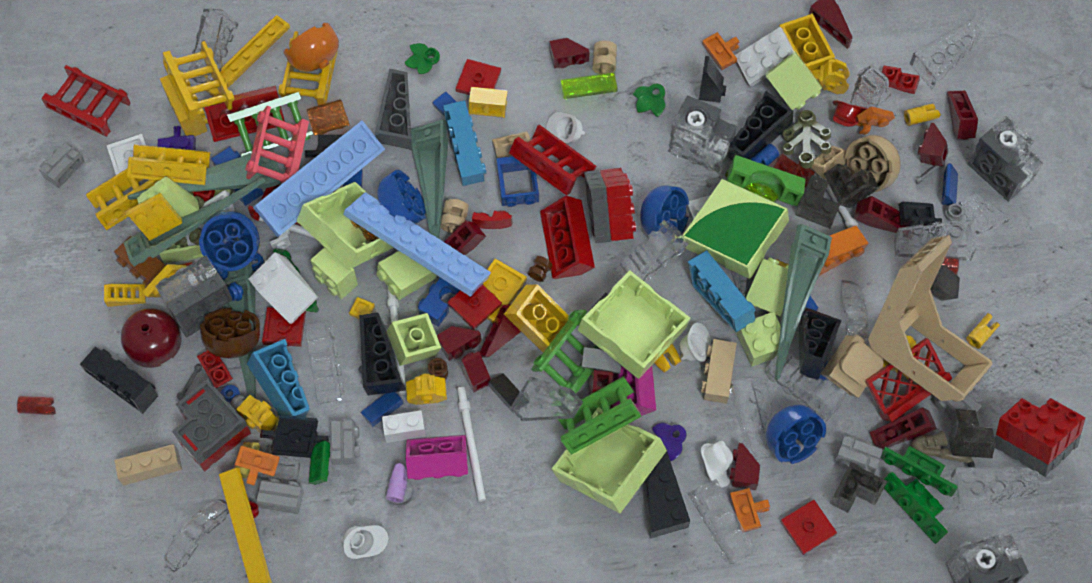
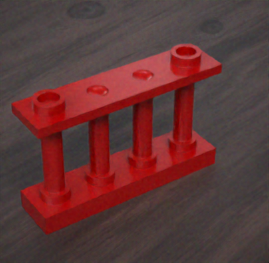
(85, 116)
(546, 168)

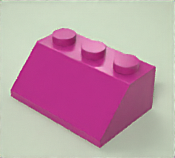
(643, 390)
(436, 457)

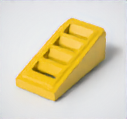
(117, 288)

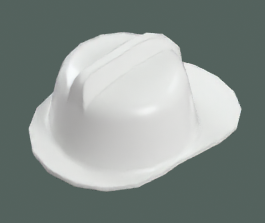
(565, 127)
(695, 343)
(717, 460)
(364, 541)

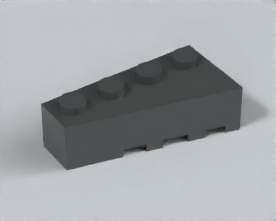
(394, 116)

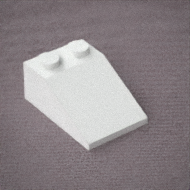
(283, 287)

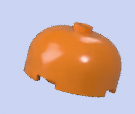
(313, 48)

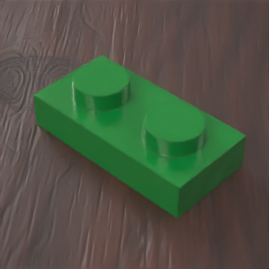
(319, 463)

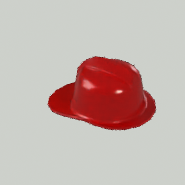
(846, 114)

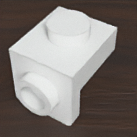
(281, 242)

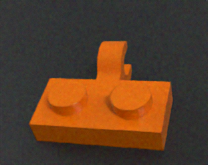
(721, 51)
(875, 117)
(257, 462)
(747, 510)

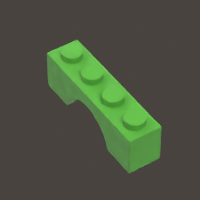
(786, 185)

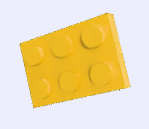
(503, 283)

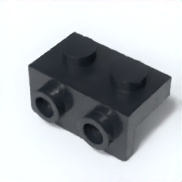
(917, 214)

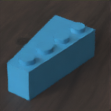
(464, 143)
(720, 291)
(278, 379)

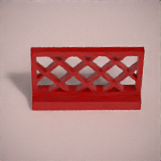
(912, 395)

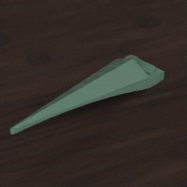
(430, 154)
(229, 176)
(140, 248)
(805, 264)
(247, 302)

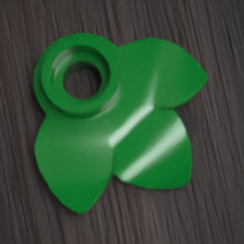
(420, 58)
(650, 101)

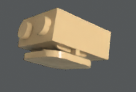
(852, 365)

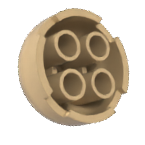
(877, 155)

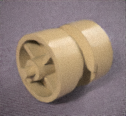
(604, 57)
(454, 214)

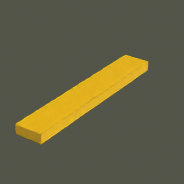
(251, 52)
(244, 526)

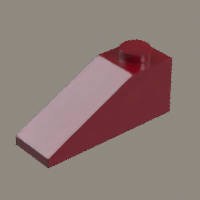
(832, 20)
(962, 115)
(878, 214)
(465, 237)
(500, 333)
(904, 429)

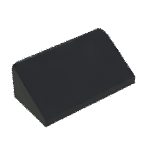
(504, 389)

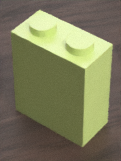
(794, 81)
(177, 197)
(403, 274)
(769, 287)

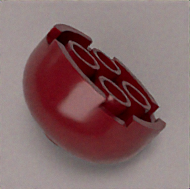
(150, 337)

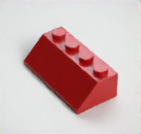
(218, 114)
(567, 238)

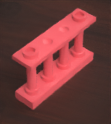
(295, 147)

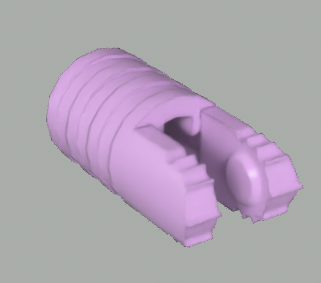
(397, 484)

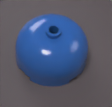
(401, 197)
(664, 204)
(233, 251)
(792, 424)

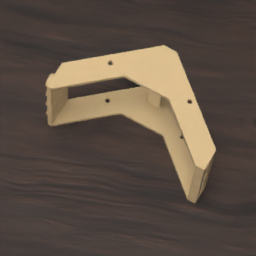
(914, 306)

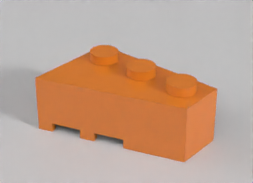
(844, 247)

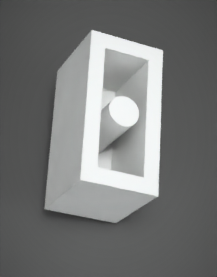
(403, 426)

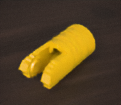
(921, 114)
(982, 332)

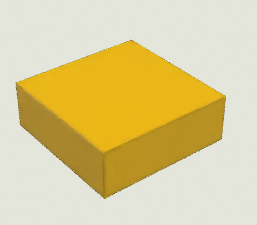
(361, 307)

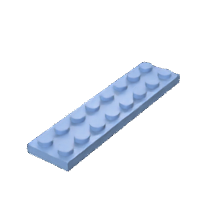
(319, 177)
(417, 244)

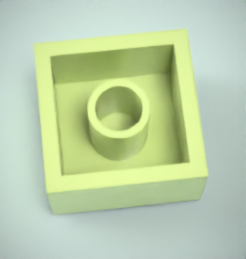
(333, 274)
(413, 339)
(760, 339)

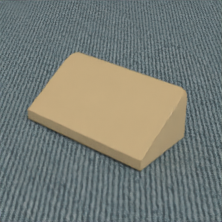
(503, 144)
(827, 161)

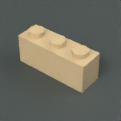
(719, 371)
(148, 464)

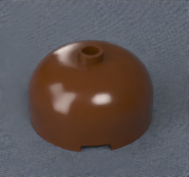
(230, 333)

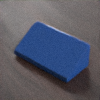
(950, 183)
(382, 407)

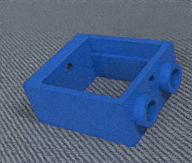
(511, 164)

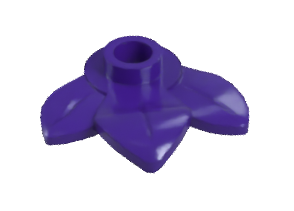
(673, 445)

